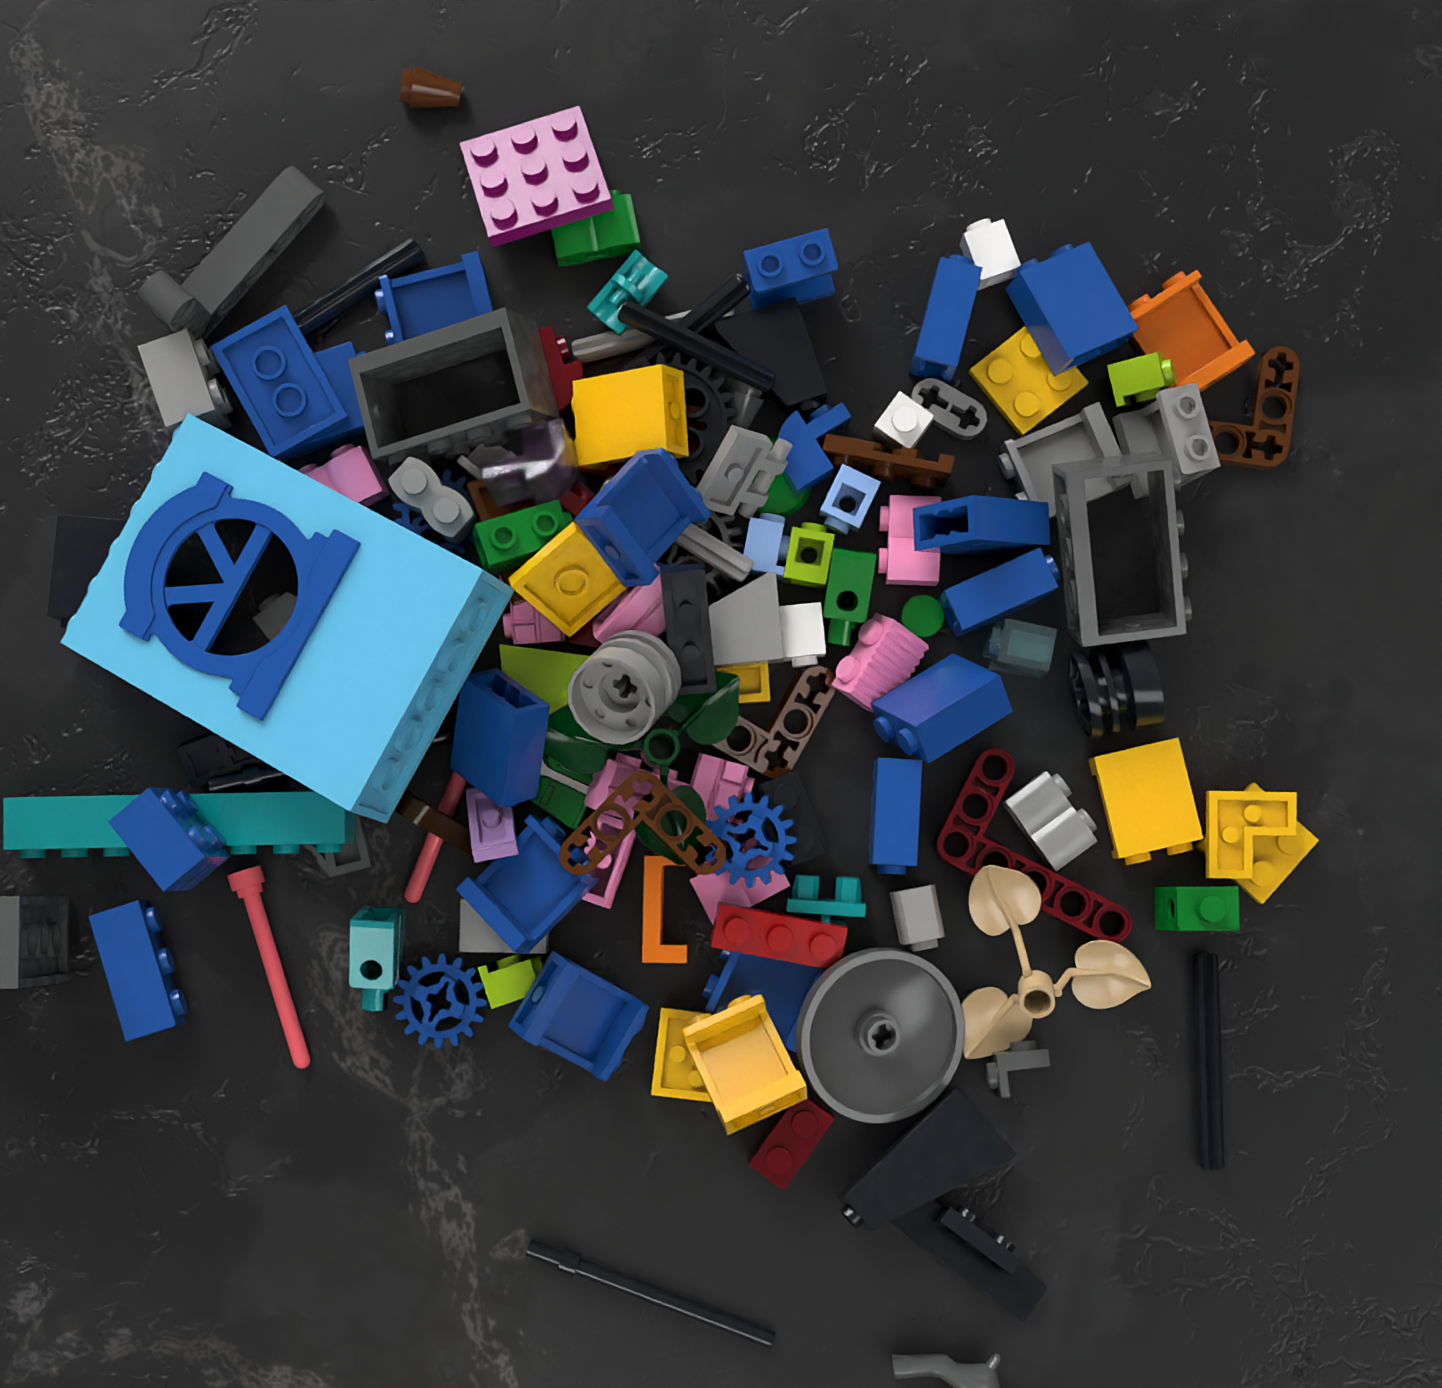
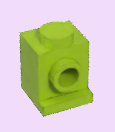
(1141, 377)
(814, 574)
(511, 980)

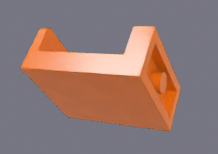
(1188, 331)
(653, 899)

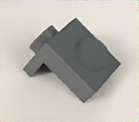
(1023, 1055)

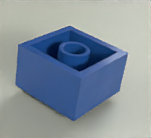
(170, 838)

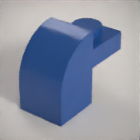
(807, 460)

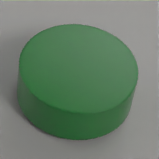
(922, 616)

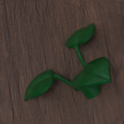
(705, 718)

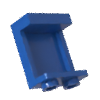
(791, 269)
(434, 298)
(641, 515)
(531, 890)
(780, 983)
(579, 1016)

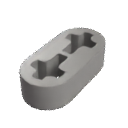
(953, 400)

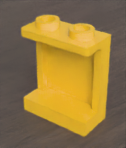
(629, 414)
(1147, 800)
(743, 1063)

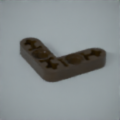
(435, 822)

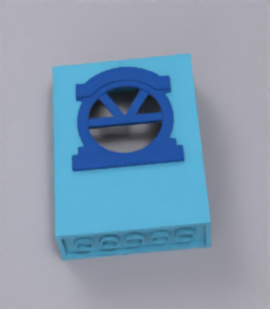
(358, 669)

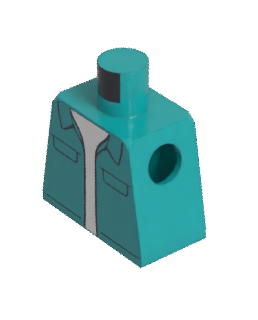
(379, 936)

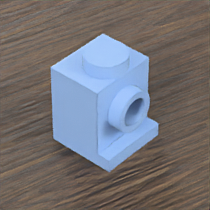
(852, 485)
(766, 544)

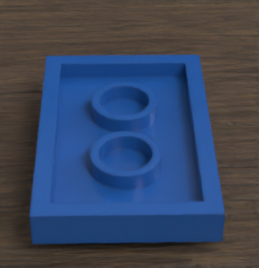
(280, 382)

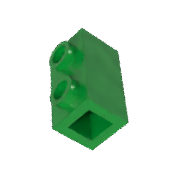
(518, 536)

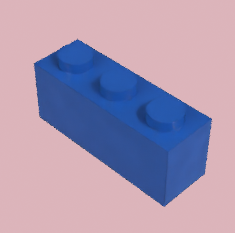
(138, 969)

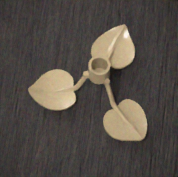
(1102, 977)

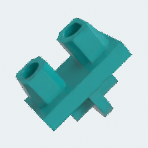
(634, 281)
(846, 901)

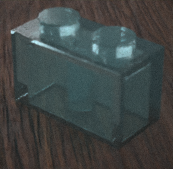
(1020, 648)

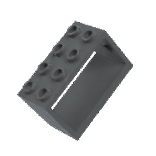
(381, 369)
(1076, 557)
(33, 941)

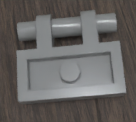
(734, 468)

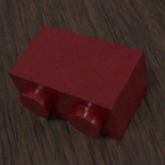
(790, 1141)

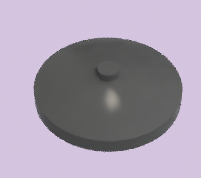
(880, 1035)

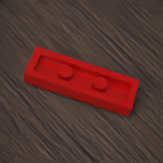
(777, 935)

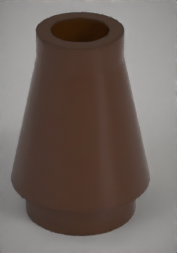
(427, 89)

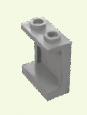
(1171, 427)
(1072, 439)

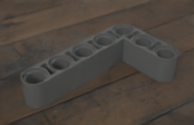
(236, 259)

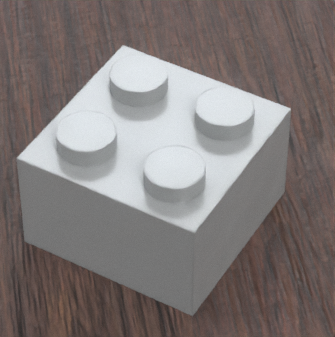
(185, 380)

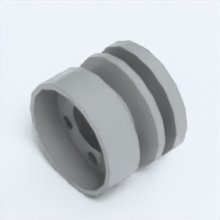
(624, 687)

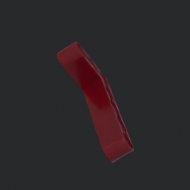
(978, 846)

